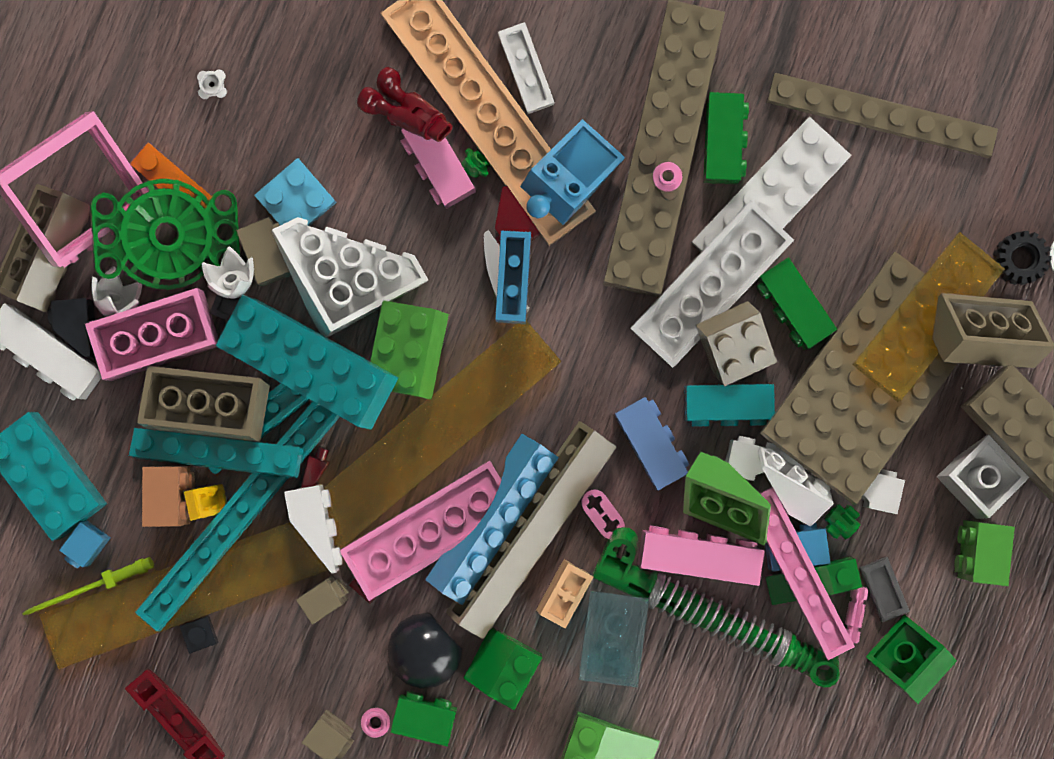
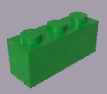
(725, 138)
(795, 305)

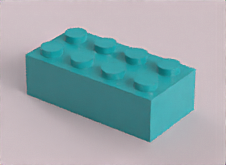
(46, 476)

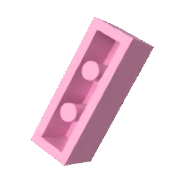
(441, 167)

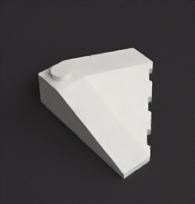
(342, 276)

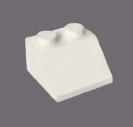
(983, 477)

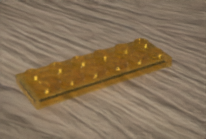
(906, 341)

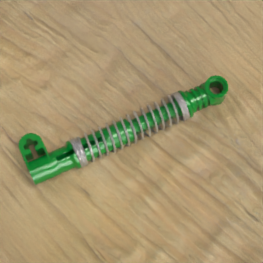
(782, 647)

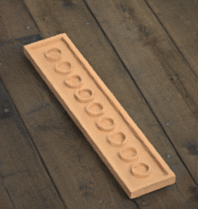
(476, 99)

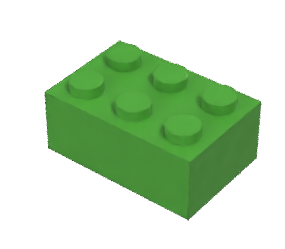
(410, 346)

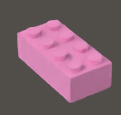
(152, 334)
(700, 557)

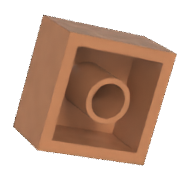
(164, 495)

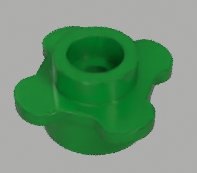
(475, 163)

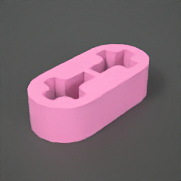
(597, 518)

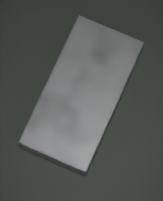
(884, 589)

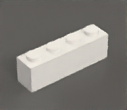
(47, 353)

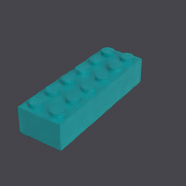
(307, 362)

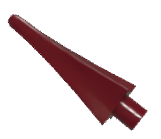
(315, 467)

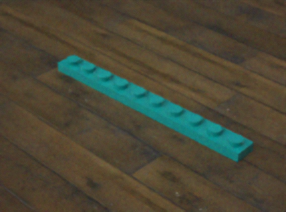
(230, 523)

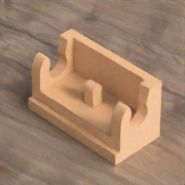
(564, 593)

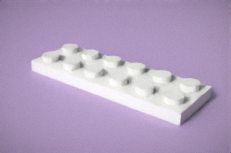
(784, 180)
(712, 282)

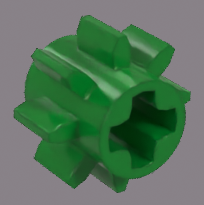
(842, 521)

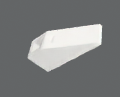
(798, 491)
(310, 517)

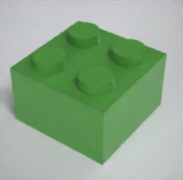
(984, 552)

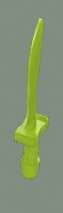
(110, 579)

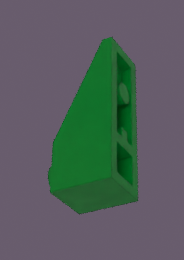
(836, 578)

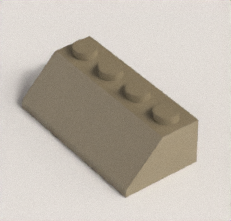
(25, 269)
(990, 331)

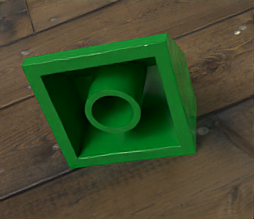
(911, 658)
(503, 668)

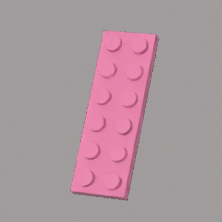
(421, 532)

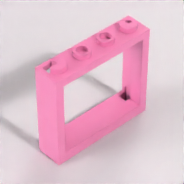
(87, 121)

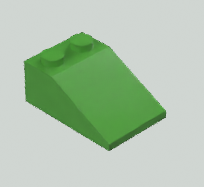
(725, 499)
(603, 740)

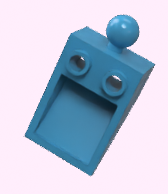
(570, 173)

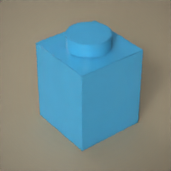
(84, 545)

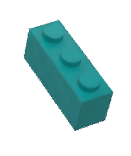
(729, 404)

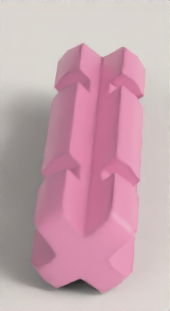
(856, 613)

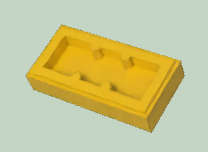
(205, 501)

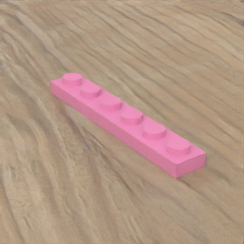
(805, 581)

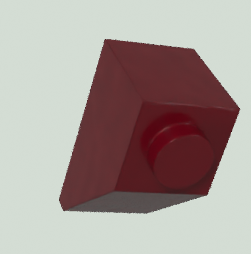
(513, 217)

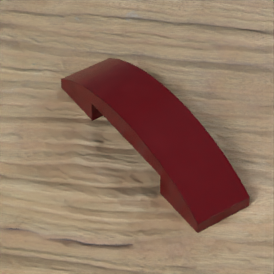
(174, 716)

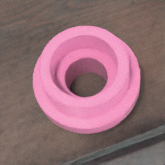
(667, 186)
(371, 730)

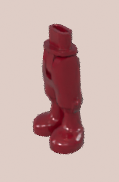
(414, 113)

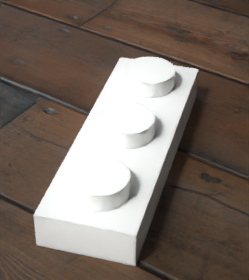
(526, 68)

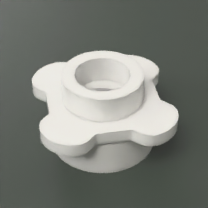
(206, 78)

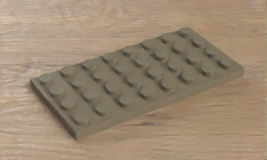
(838, 417)

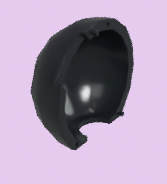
(423, 652)

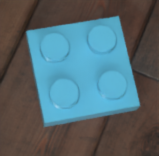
(295, 195)

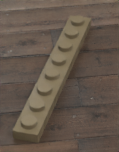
(882, 115)

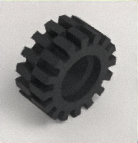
(1039, 257)

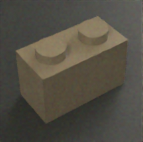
(261, 246)
(323, 599)
(329, 737)

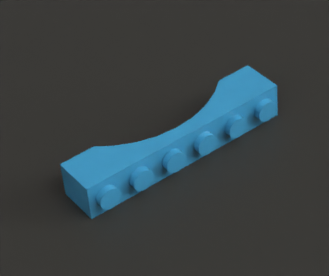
(463, 565)

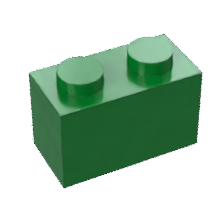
(424, 718)

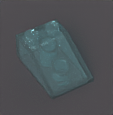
(613, 639)

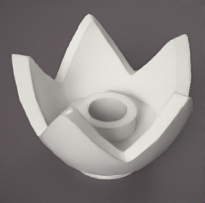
(231, 277)
(112, 296)

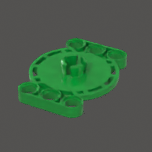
(137, 226)

